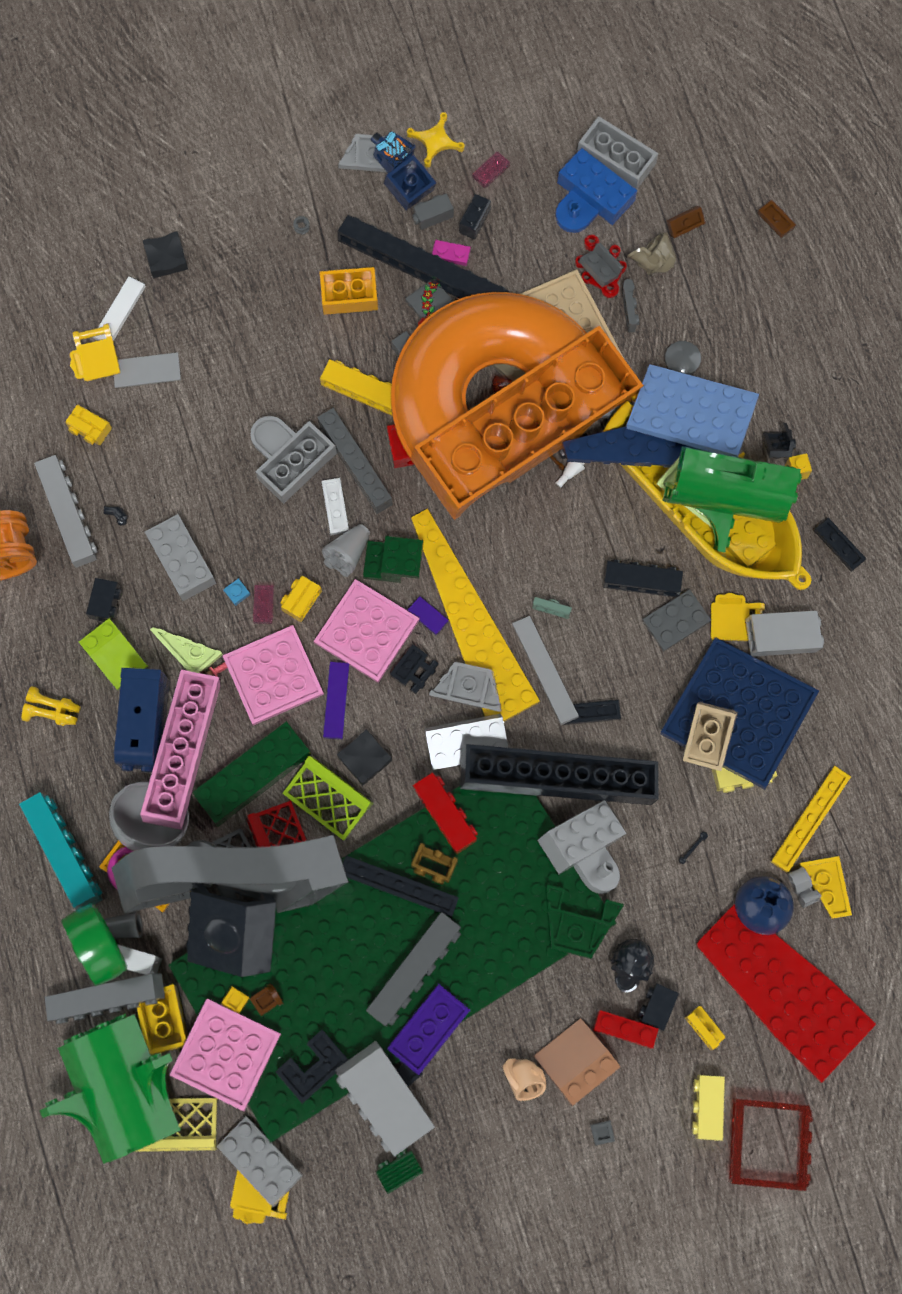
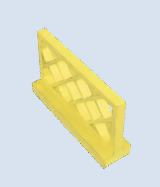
(189, 1142)

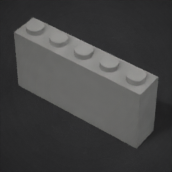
(384, 1099)

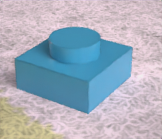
(236, 592)

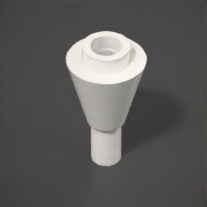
(570, 471)

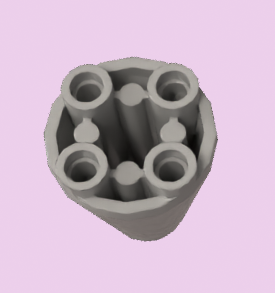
(346, 550)

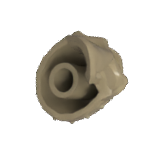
(657, 256)

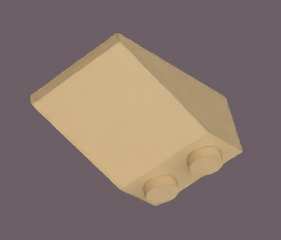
(710, 736)

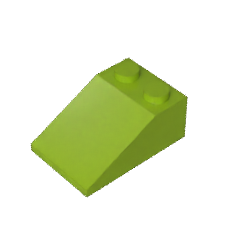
(111, 651)

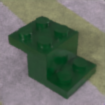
(393, 559)

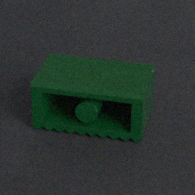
(399, 1171)

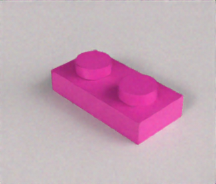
(452, 252)

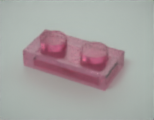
(491, 169)
(263, 604)

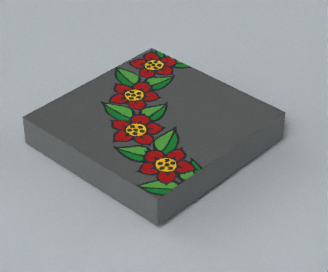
(428, 299)

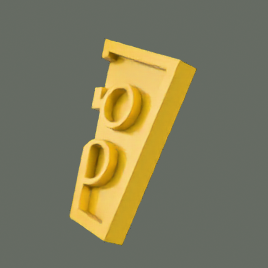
(829, 882)

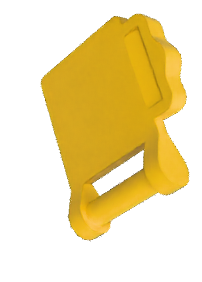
(96, 358)
(729, 617)
(251, 1205)

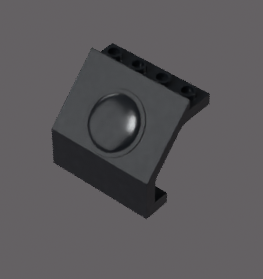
(230, 932)

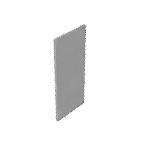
(148, 370)

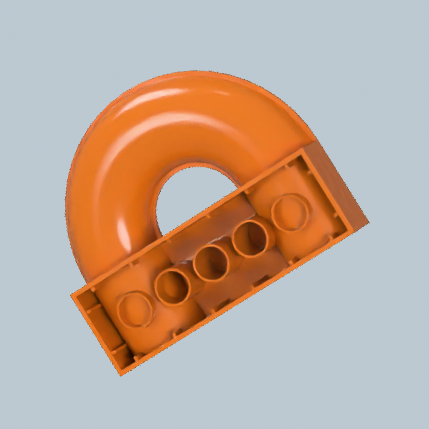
(566, 388)

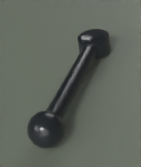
(703, 836)

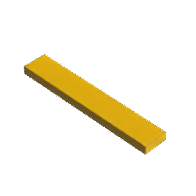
(810, 819)

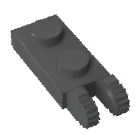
(630, 305)

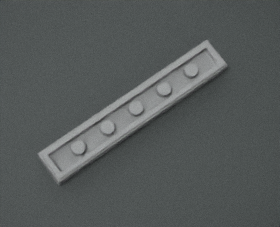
(545, 670)

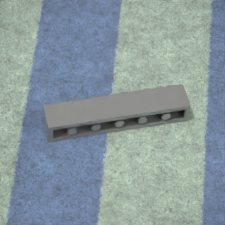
(65, 511)

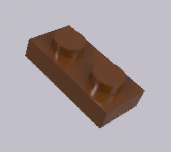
(776, 218)
(686, 222)

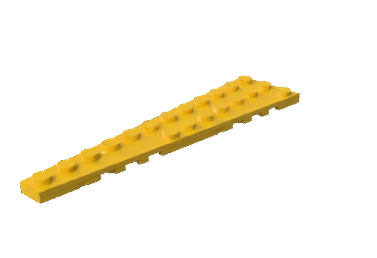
(471, 623)

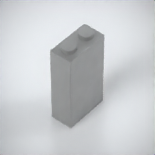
(784, 633)

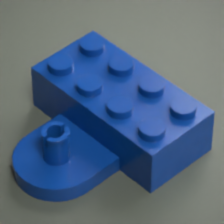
(592, 192)

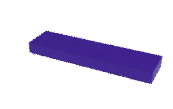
(336, 700)

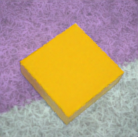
(235, 1000)

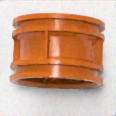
(15, 554)

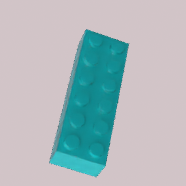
(60, 850)

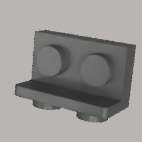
(601, 265)

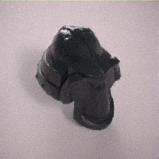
(633, 963)

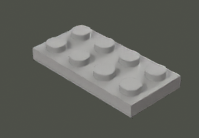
(259, 1161)

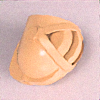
(523, 1075)

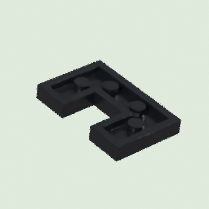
(306, 1084)

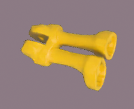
(61, 706)

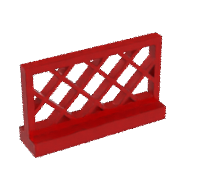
(257, 828)

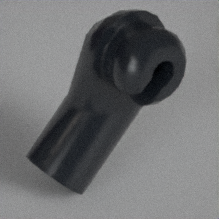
(118, 512)

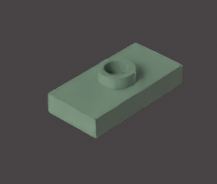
(551, 607)

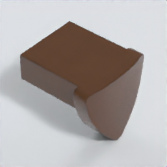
(266, 999)

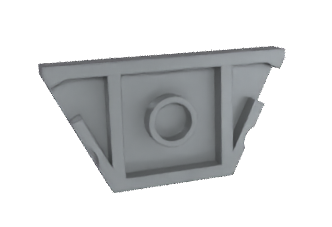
(360, 155)
(469, 686)

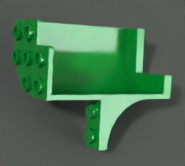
(732, 486)
(116, 1088)

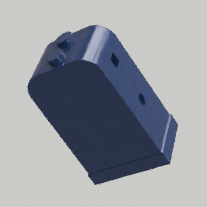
(140, 718)

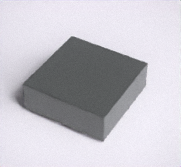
(602, 1133)

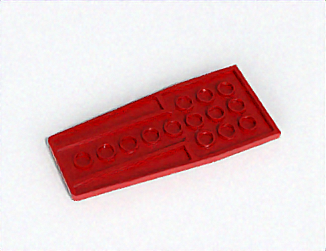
(786, 994)

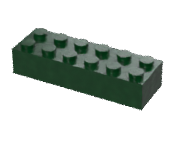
(252, 774)

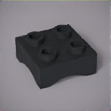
(165, 255)
(364, 757)

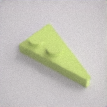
(191, 655)

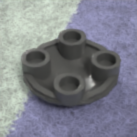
(683, 357)

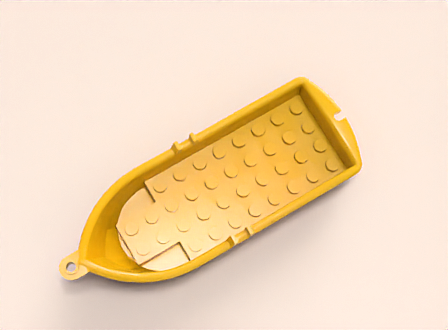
(756, 546)

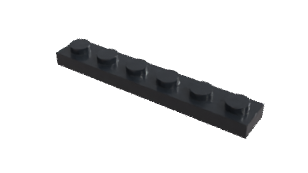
(400, 886)

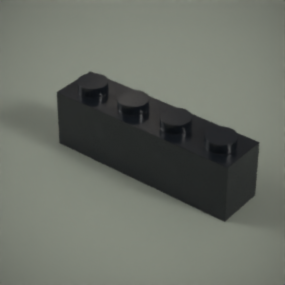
(643, 579)

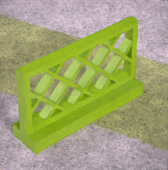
(339, 785)

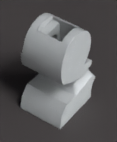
(802, 886)

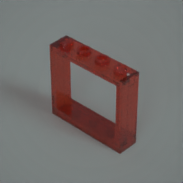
(805, 1139)

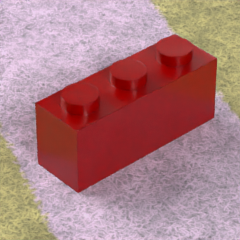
(625, 1029)

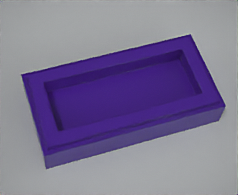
(428, 616)

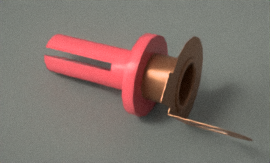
(213, 672)

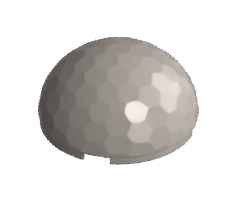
(128, 824)

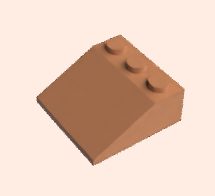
(576, 1062)

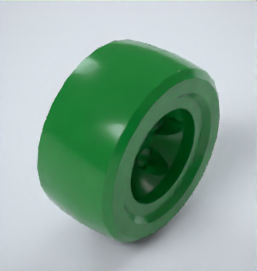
(94, 944)

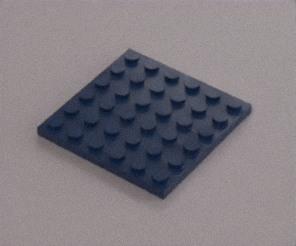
(767, 704)

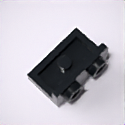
(779, 443)

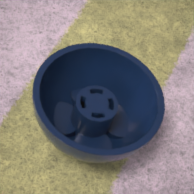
(757, 910)

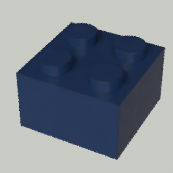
(409, 182)

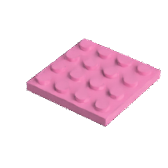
(366, 630)
(273, 675)
(225, 1054)

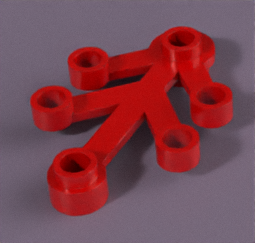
(590, 247)

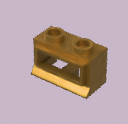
(436, 856)

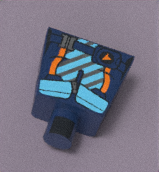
(391, 150)

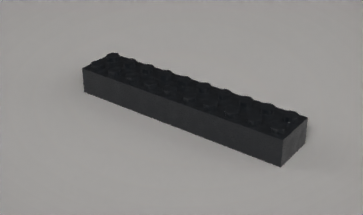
(559, 774)

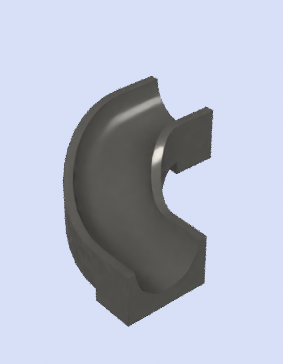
(291, 873)

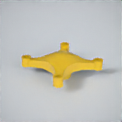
(435, 140)

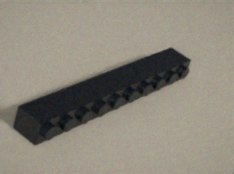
(413, 259)

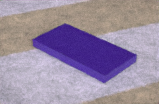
(428, 1029)

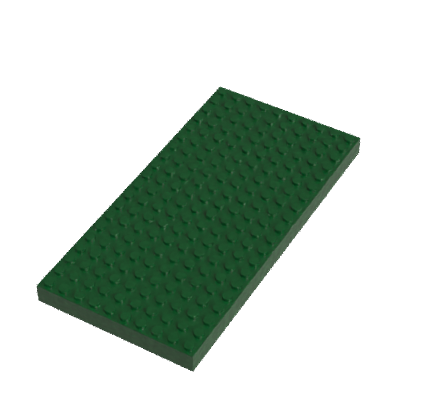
(348, 945)

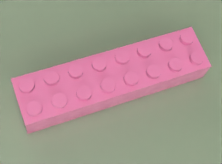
(180, 750)

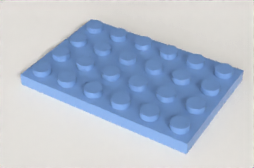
(692, 411)

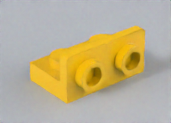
(705, 1028)

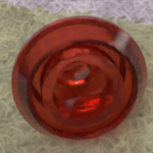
(499, 383)

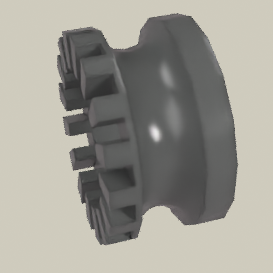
(301, 230)

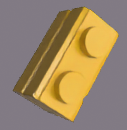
(88, 425)
(301, 598)

